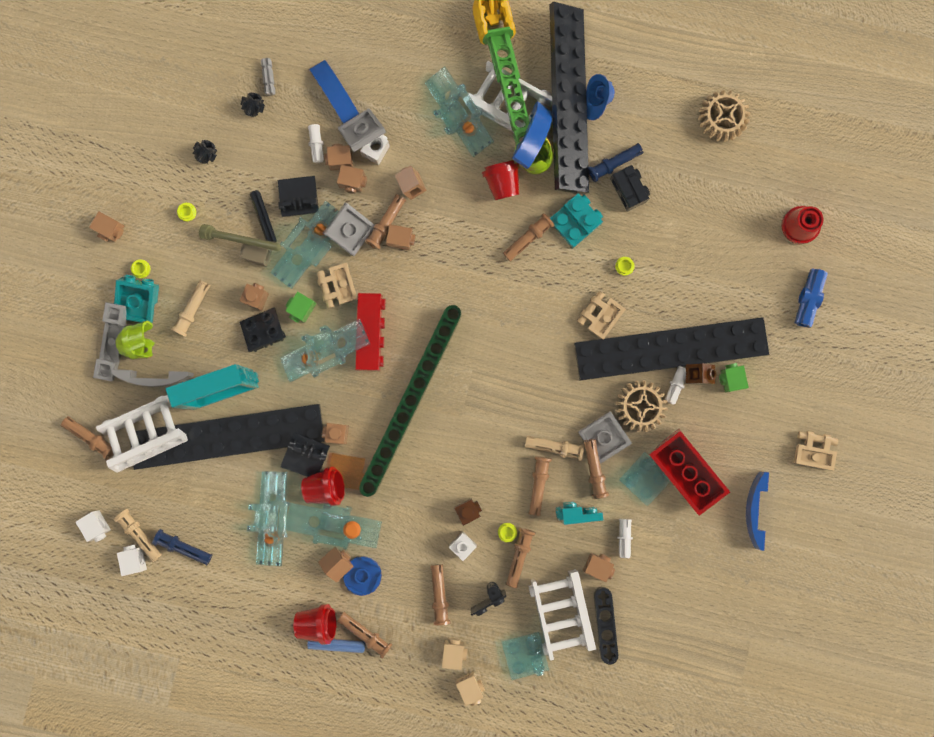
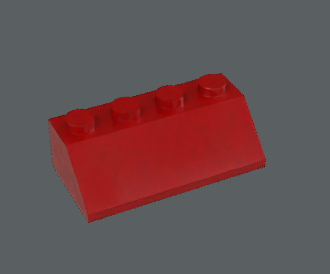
(689, 472)

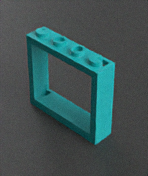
(212, 387)

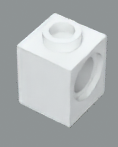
(375, 155)
(93, 526)
(462, 546)
(131, 560)

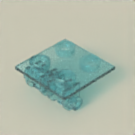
(645, 479)
(525, 656)

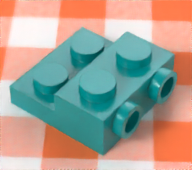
(577, 220)
(137, 297)
(572, 513)

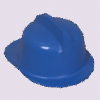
(598, 95)

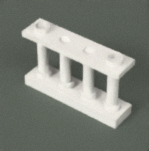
(493, 111)
(153, 447)
(581, 620)

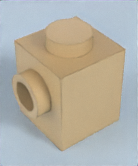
(454, 654)
(470, 689)

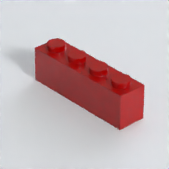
(370, 313)

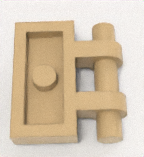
(342, 283)
(605, 319)
(816, 457)

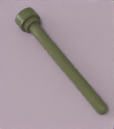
(209, 232)

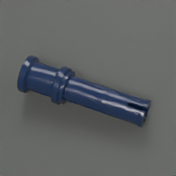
(608, 165)
(174, 544)

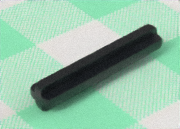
(263, 216)

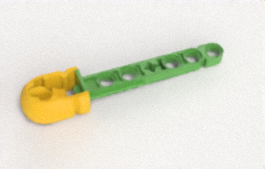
(499, 40)

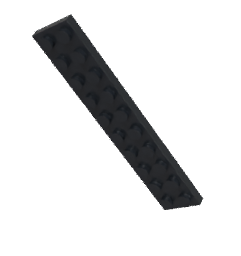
(569, 98)
(671, 348)
(237, 435)

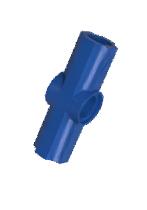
(811, 298)

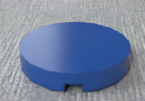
(363, 577)

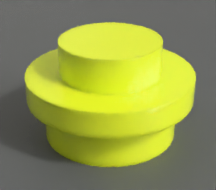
(186, 212)
(624, 266)
(140, 268)
(507, 532)

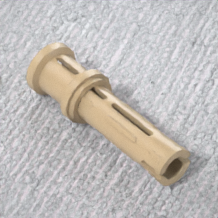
(187, 316)
(564, 449)
(133, 526)

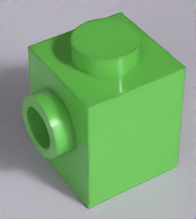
(300, 307)
(733, 378)

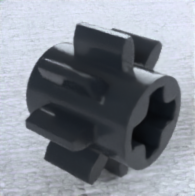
(252, 104)
(204, 151)

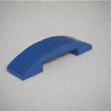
(334, 91)
(534, 137)
(752, 510)

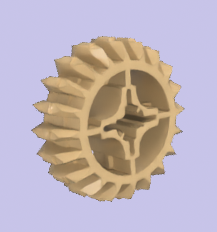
(716, 104)
(641, 414)

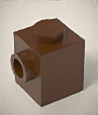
(700, 374)
(468, 511)

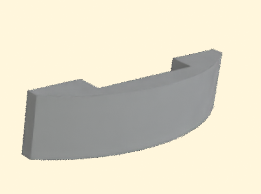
(115, 321)
(174, 378)

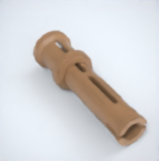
(381, 229)
(535, 232)
(95, 442)
(540, 476)
(596, 477)
(522, 548)
(440, 604)
(373, 640)

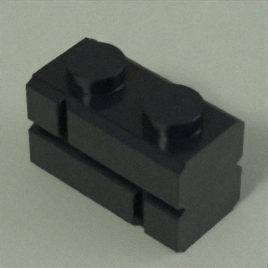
(630, 188)

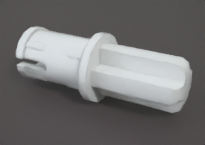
(316, 143)
(676, 385)
(624, 538)

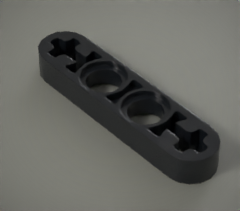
(606, 625)

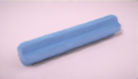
(339, 645)

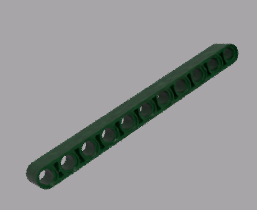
(410, 410)

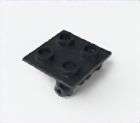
(298, 196)
(262, 330)
(304, 455)
(495, 598)

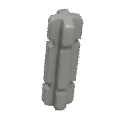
(268, 79)

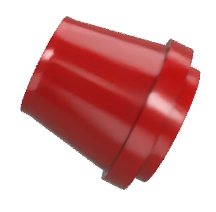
(502, 179)
(797, 229)
(324, 487)
(316, 624)

